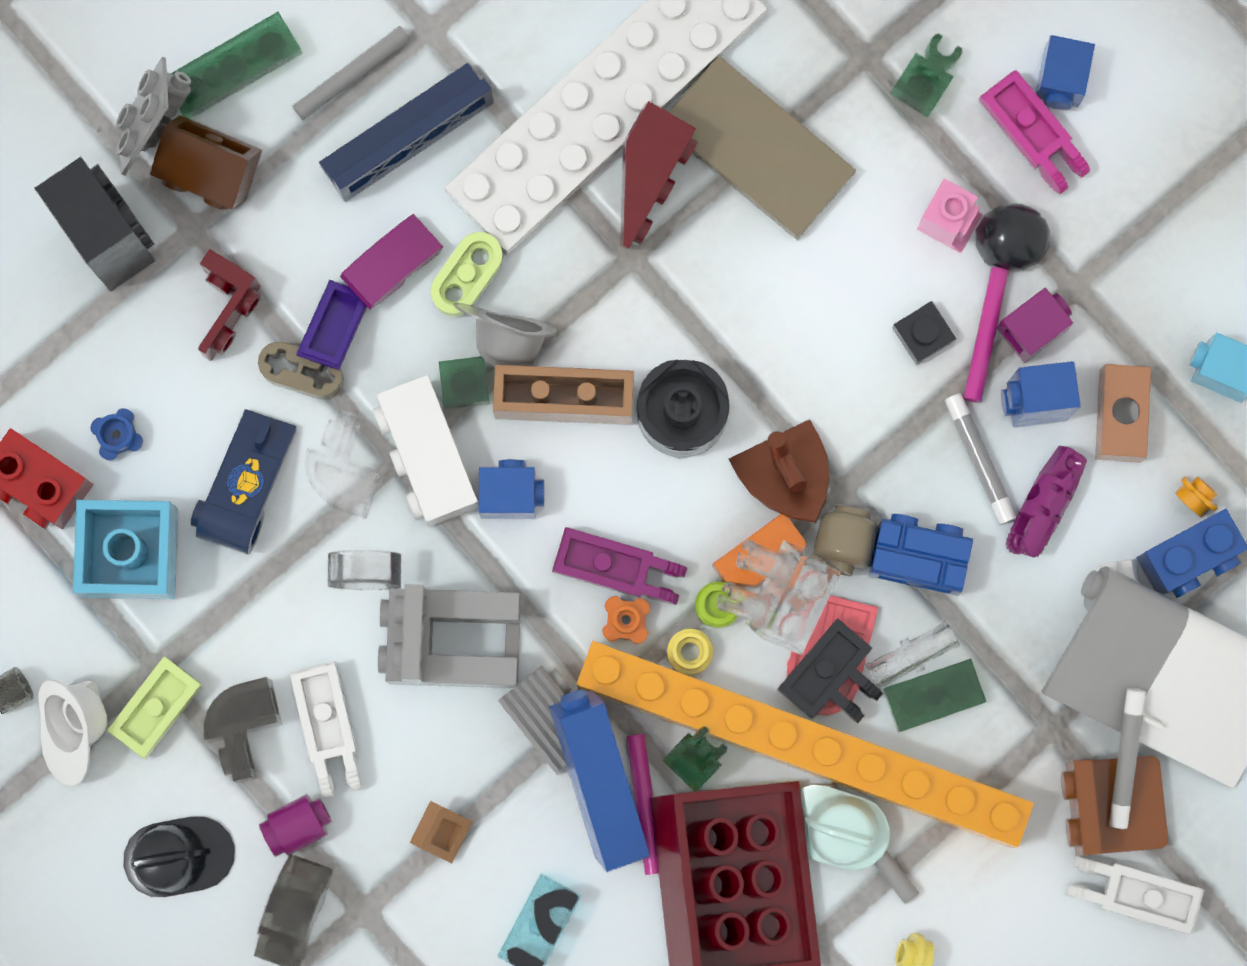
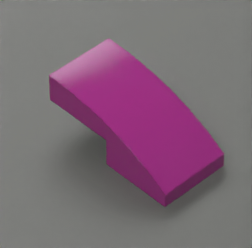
(391, 261)

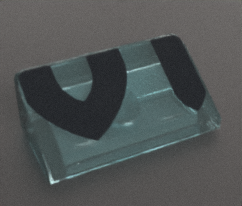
(539, 924)

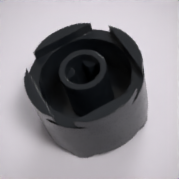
(683, 382)

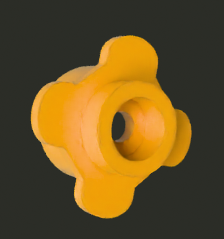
(1197, 495)

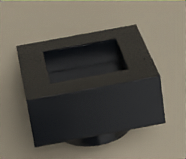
(924, 332)

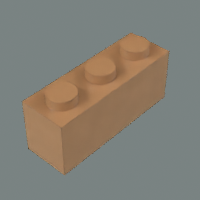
(563, 394)

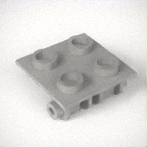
(152, 109)

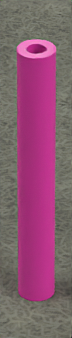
(986, 335)
(642, 793)

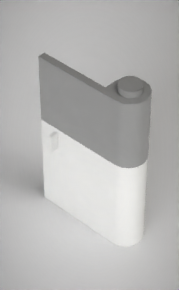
(1180, 658)

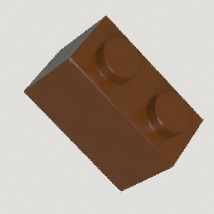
(205, 163)

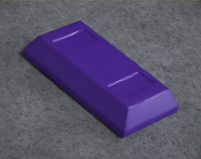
(332, 326)

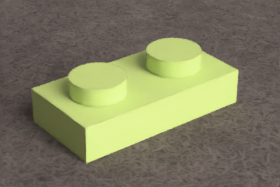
(154, 707)

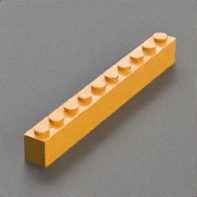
(805, 745)

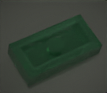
(934, 695)

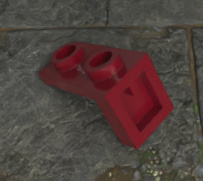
(226, 277)

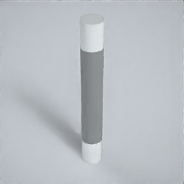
(980, 459)
(1127, 758)

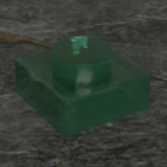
(464, 382)

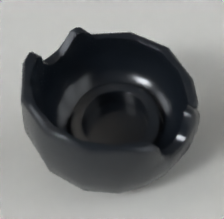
(1012, 237)

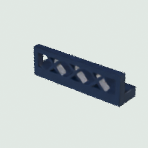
(407, 132)

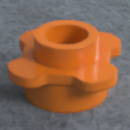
(617, 629)

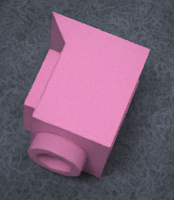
(951, 216)

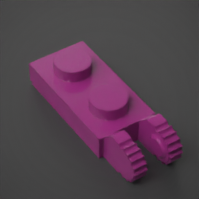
(613, 565)

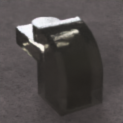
(235, 713)
(292, 911)

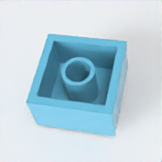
(125, 549)

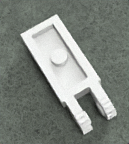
(325, 723)
(1141, 895)

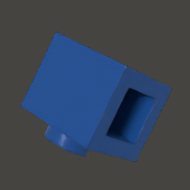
(510, 491)

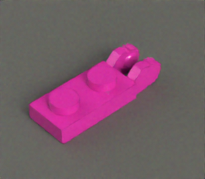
(1033, 129)

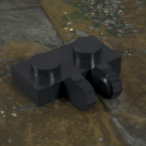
(826, 669)

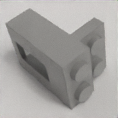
(409, 637)

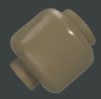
(847, 538)

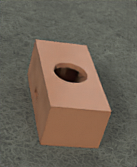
(1119, 440)

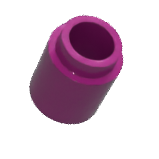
(295, 825)

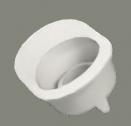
(70, 724)

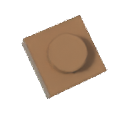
(440, 832)

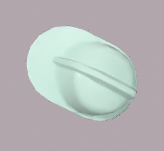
(843, 828)

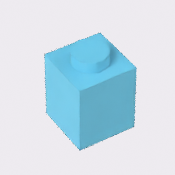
(1221, 366)

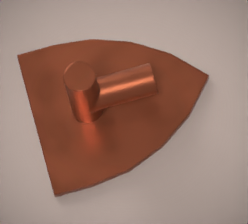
(787, 472)

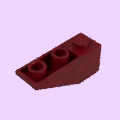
(649, 158)

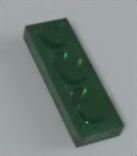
(238, 63)

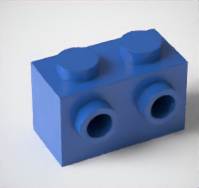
(1191, 553)

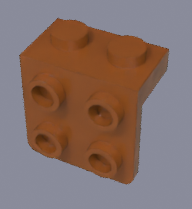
(1090, 794)

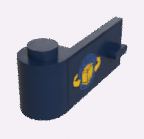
(242, 486)

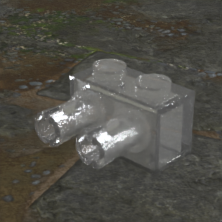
(790, 597)

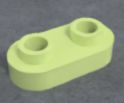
(465, 274)

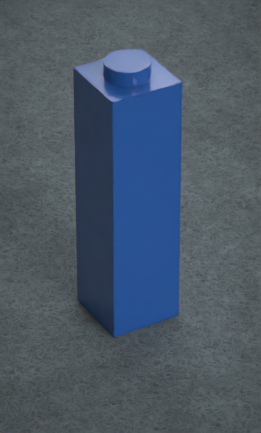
(599, 779)

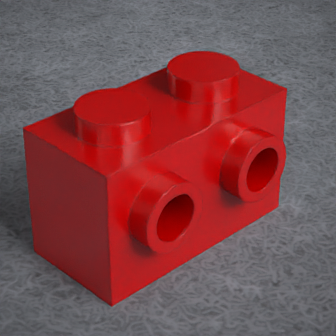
(39, 481)

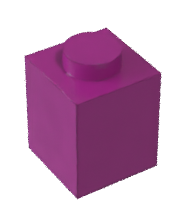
(1036, 324)

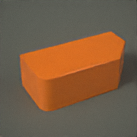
(769, 536)

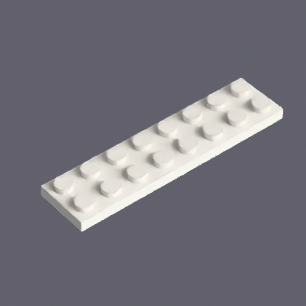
(592, 110)

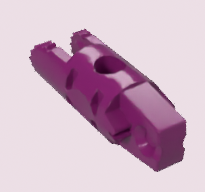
(1046, 502)

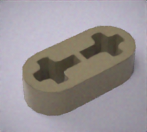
(297, 380)

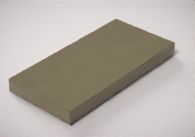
(761, 148)

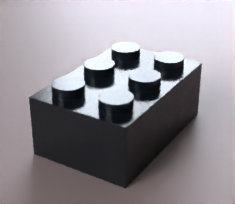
(97, 222)

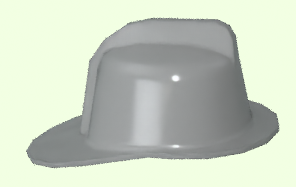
(507, 337)

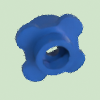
(104, 429)

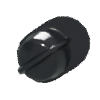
(178, 856)

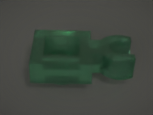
(926, 78)
(695, 759)

